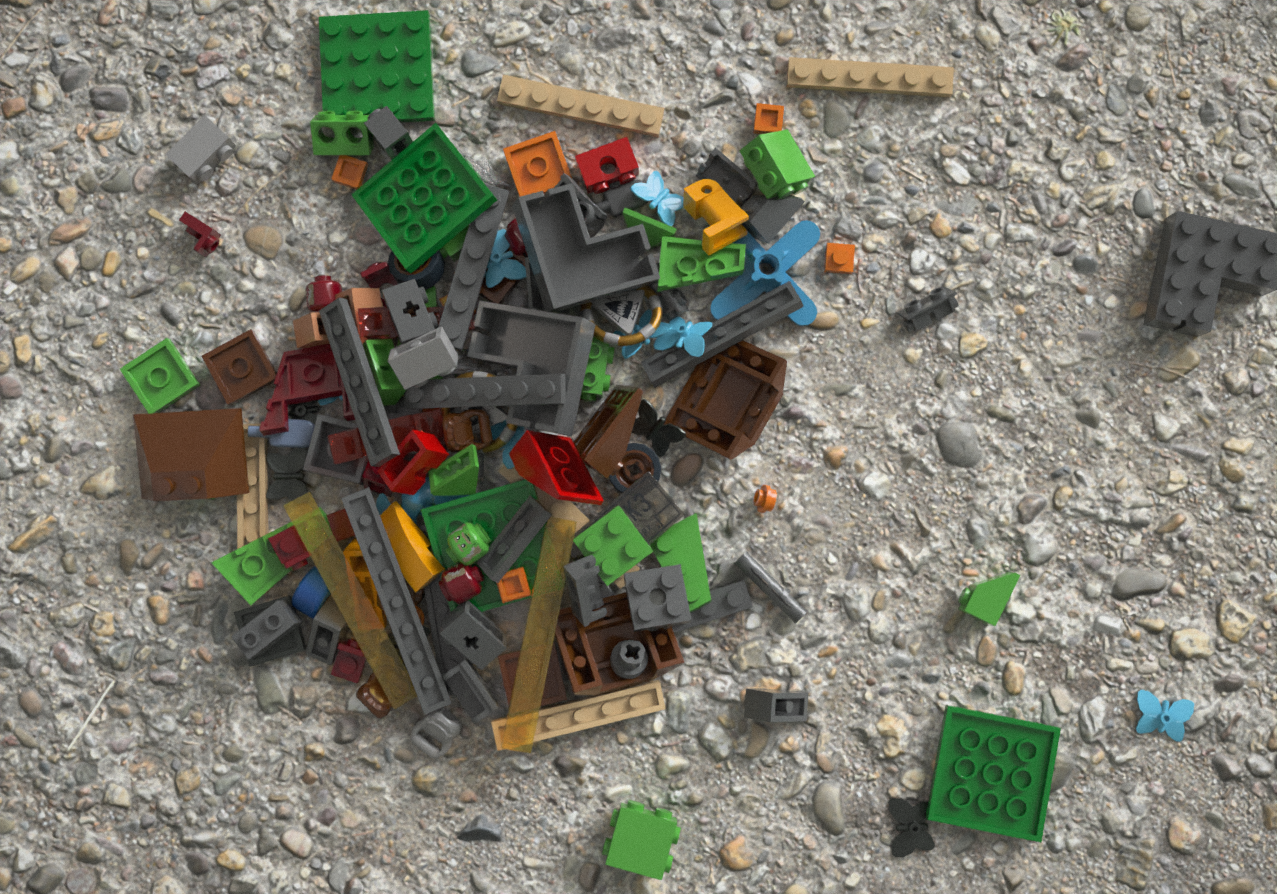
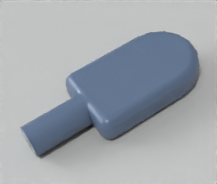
(298, 436)

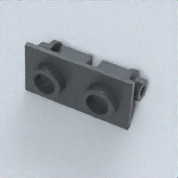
(671, 300)
(938, 302)

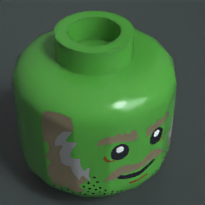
(468, 543)

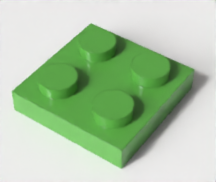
(160, 376)
(614, 544)

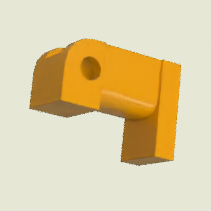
(718, 211)

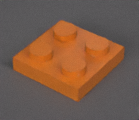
(536, 163)

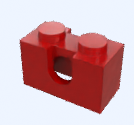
(616, 153)
(409, 476)

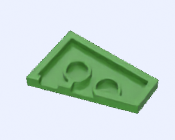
(686, 263)
(683, 546)

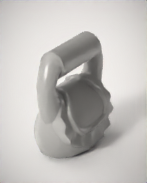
(440, 725)

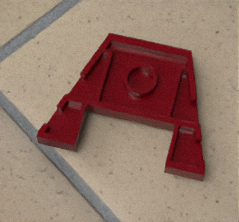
(301, 378)

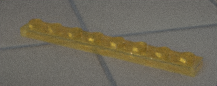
(351, 599)
(538, 635)

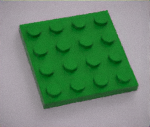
(378, 64)
(423, 198)
(493, 512)
(993, 773)

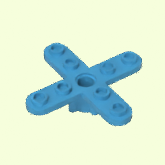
(781, 258)

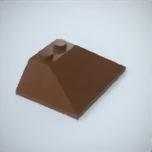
(730, 398)
(608, 431)
(191, 454)
(589, 648)

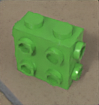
(777, 164)
(595, 376)
(641, 840)

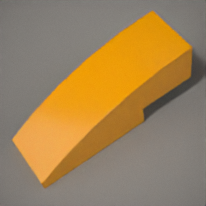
(410, 548)

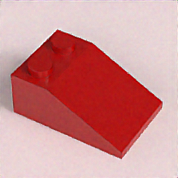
(554, 467)

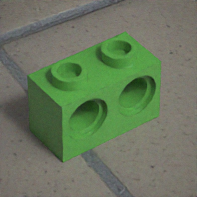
(344, 142)
(385, 378)

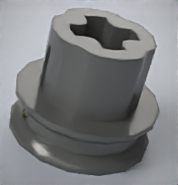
(628, 667)

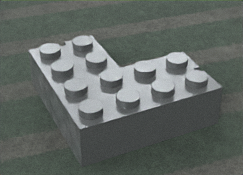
(1198, 259)
(569, 263)
(536, 345)

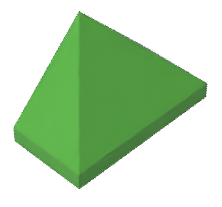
(653, 228)
(456, 475)

